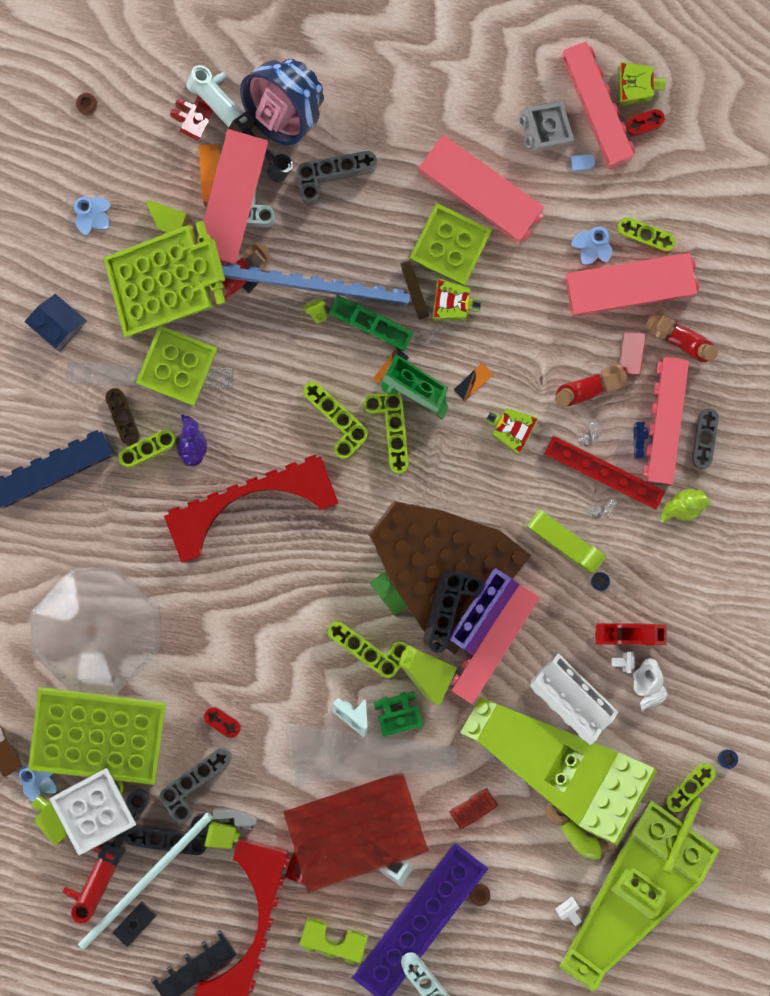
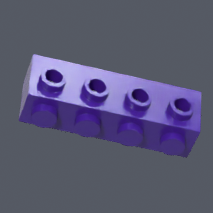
(483, 611)

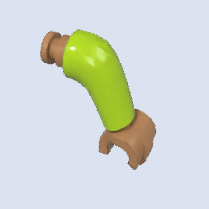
(585, 845)

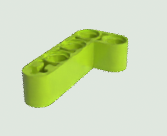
(333, 416)
(400, 433)
(566, 542)
(364, 647)

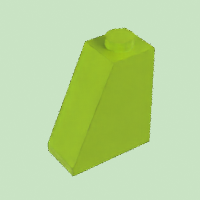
(428, 673)

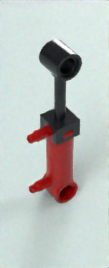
(104, 868)

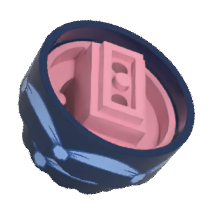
(283, 99)

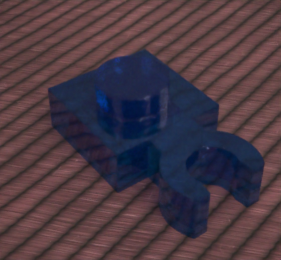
(640, 434)

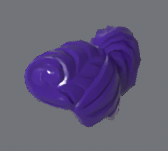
(191, 442)

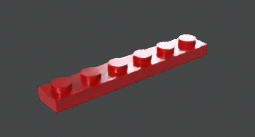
(604, 472)

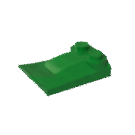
(416, 385)

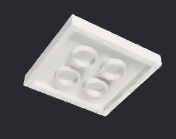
(92, 811)

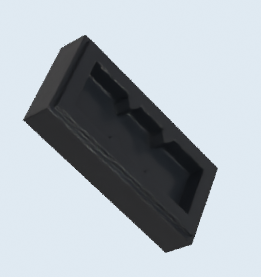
(134, 923)

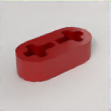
(643, 118)
(225, 717)

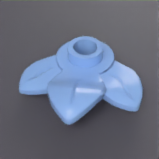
(93, 216)
(591, 248)
(38, 783)

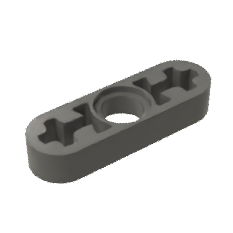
(708, 454)

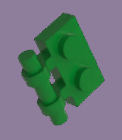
(398, 720)

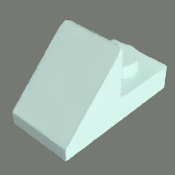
(354, 718)

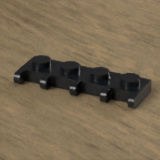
(196, 968)

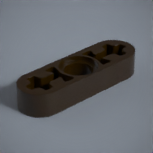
(414, 289)
(112, 404)

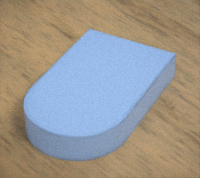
(582, 162)

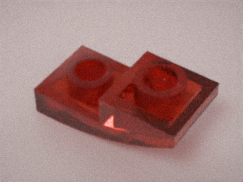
(474, 808)

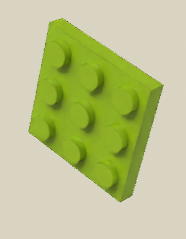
(450, 244)
(176, 365)

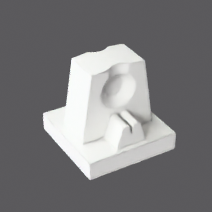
(626, 662)
(568, 910)

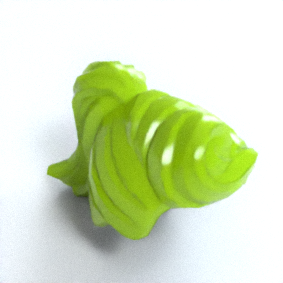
(685, 505)

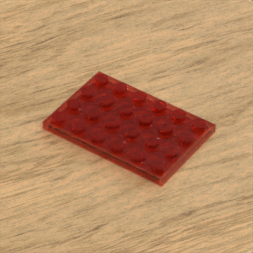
(355, 832)

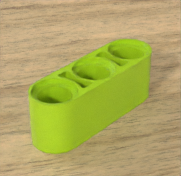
(137, 449)

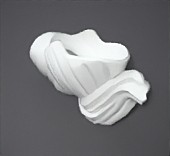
(649, 683)

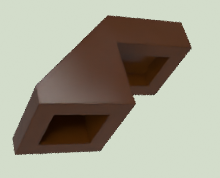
(8, 756)

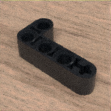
(448, 610)
(166, 835)

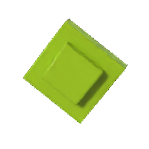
(316, 309)

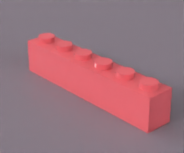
(597, 104)
(666, 421)
(494, 645)

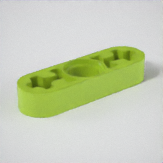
(657, 246)
(681, 786)

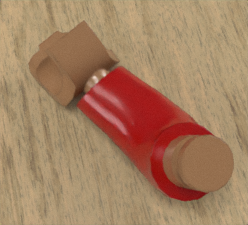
(256, 256)
(684, 338)
(588, 388)

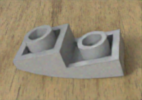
(241, 818)

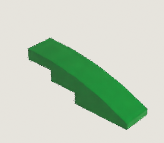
(370, 323)

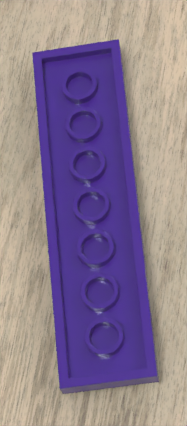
(420, 920)

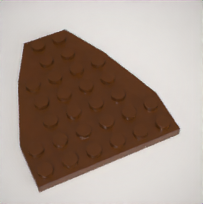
(424, 541)

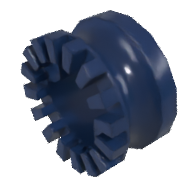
(603, 575)
(722, 762)

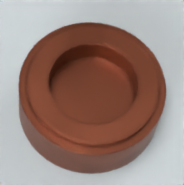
(86, 103)
(480, 895)

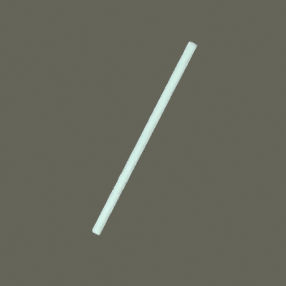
(145, 881)

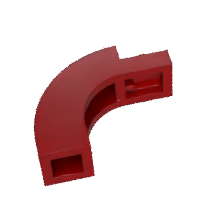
(630, 634)

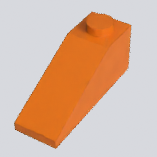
(209, 162)

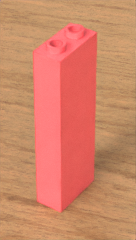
(481, 189)
(233, 192)
(631, 284)

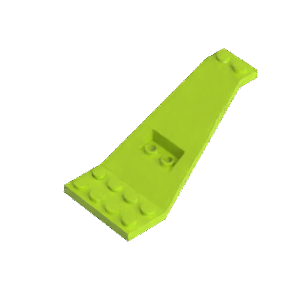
(598, 788)
(625, 912)

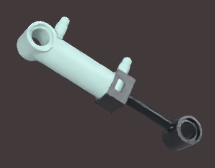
(200, 83)

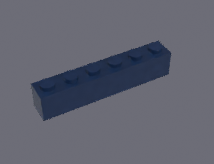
(55, 468)

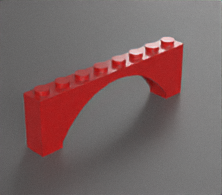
(191, 524)
(264, 869)

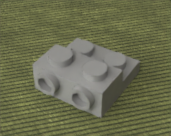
(545, 126)

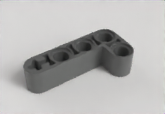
(337, 173)
(197, 779)

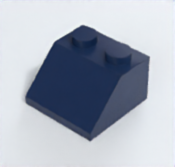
(55, 322)

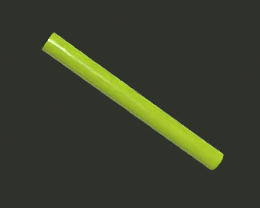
(682, 835)

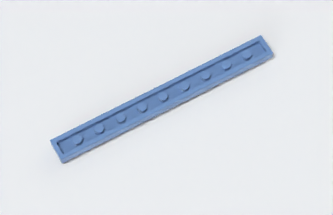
(316, 284)

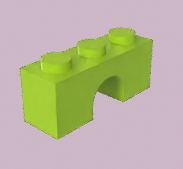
(349, 948)

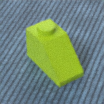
(167, 218)
(222, 835)

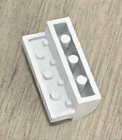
(573, 699)

